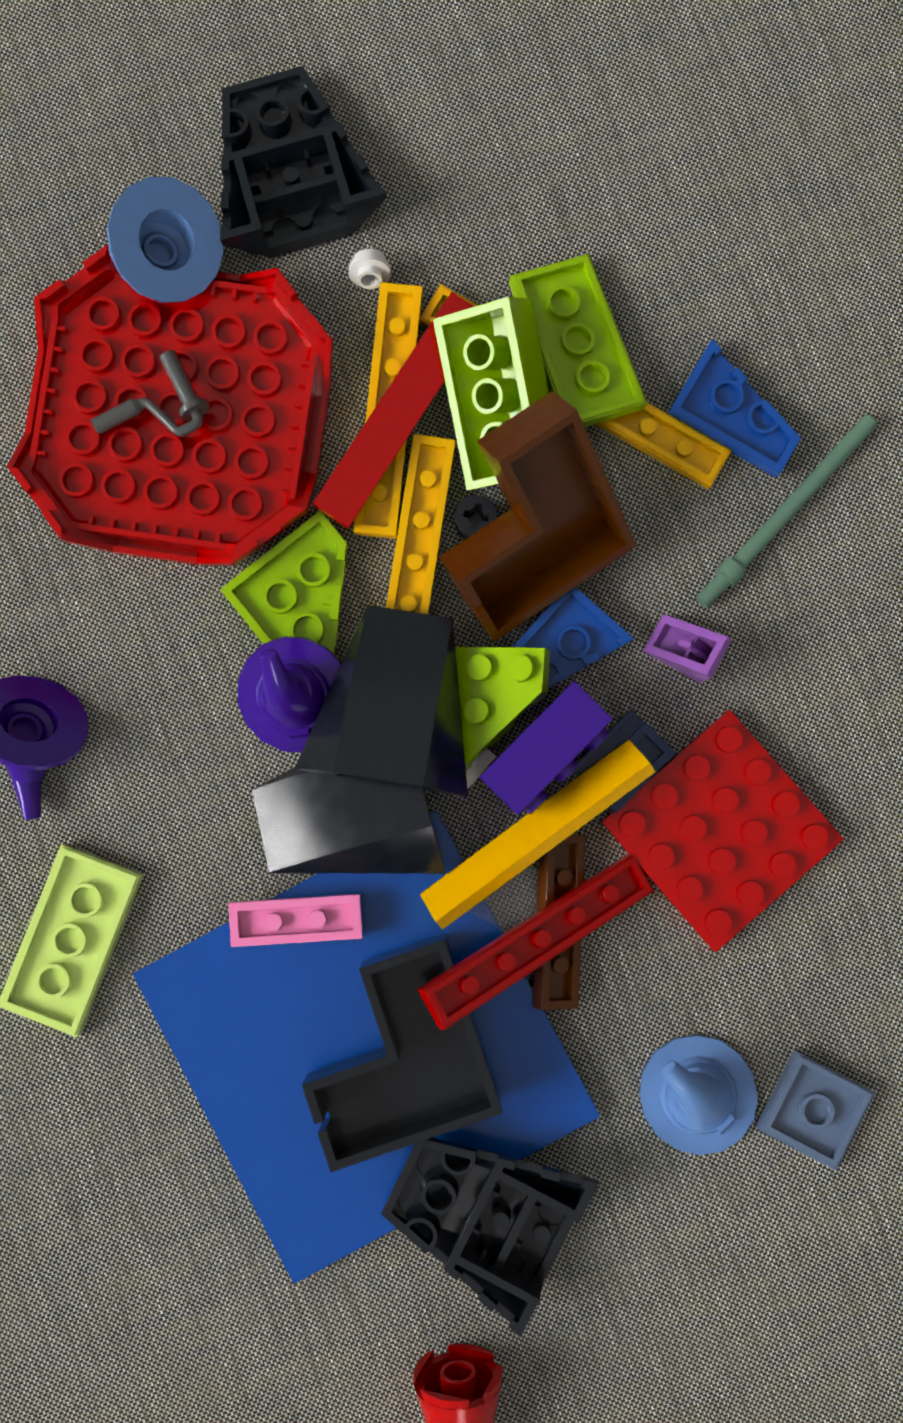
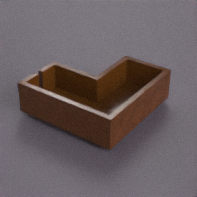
(559, 521)

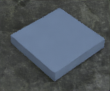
(815, 1109)

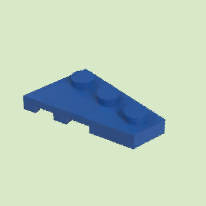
(731, 413)
(575, 635)

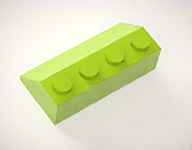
(489, 374)

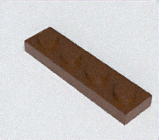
(559, 871)

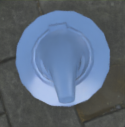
(164, 239)
(698, 1094)

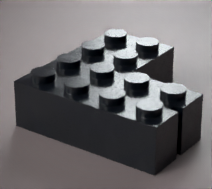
(414, 1085)

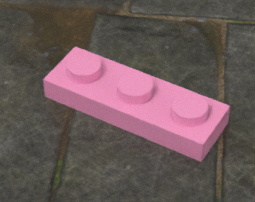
(295, 920)

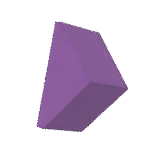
(687, 648)

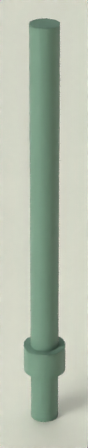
(732, 569)

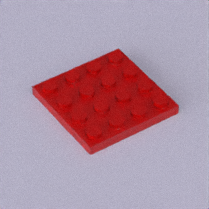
(722, 830)

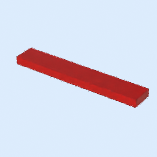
(387, 426)
(534, 941)

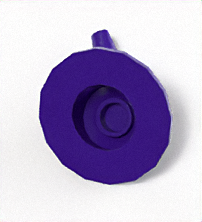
(285, 690)
(38, 731)

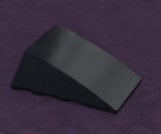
(289, 168)
(394, 706)
(345, 825)
(488, 1219)

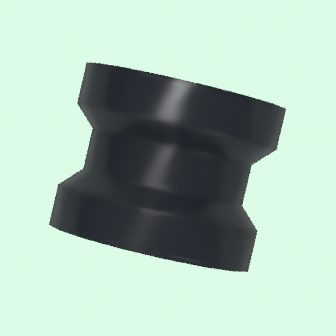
(469, 525)

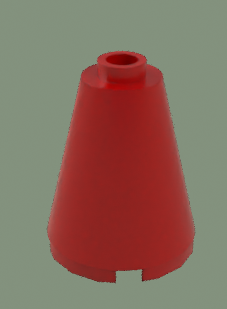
(458, 1385)

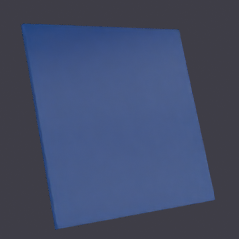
(268, 1015)

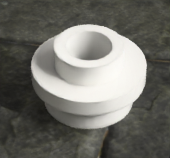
(369, 269)

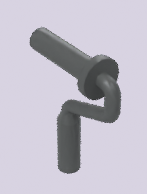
(191, 411)

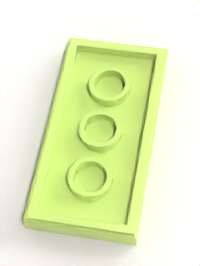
(70, 940)

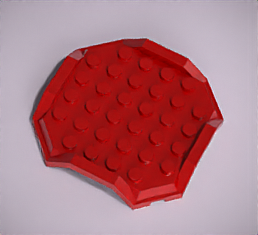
(140, 485)

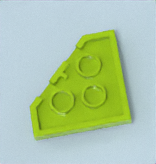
(295, 586)
(496, 691)

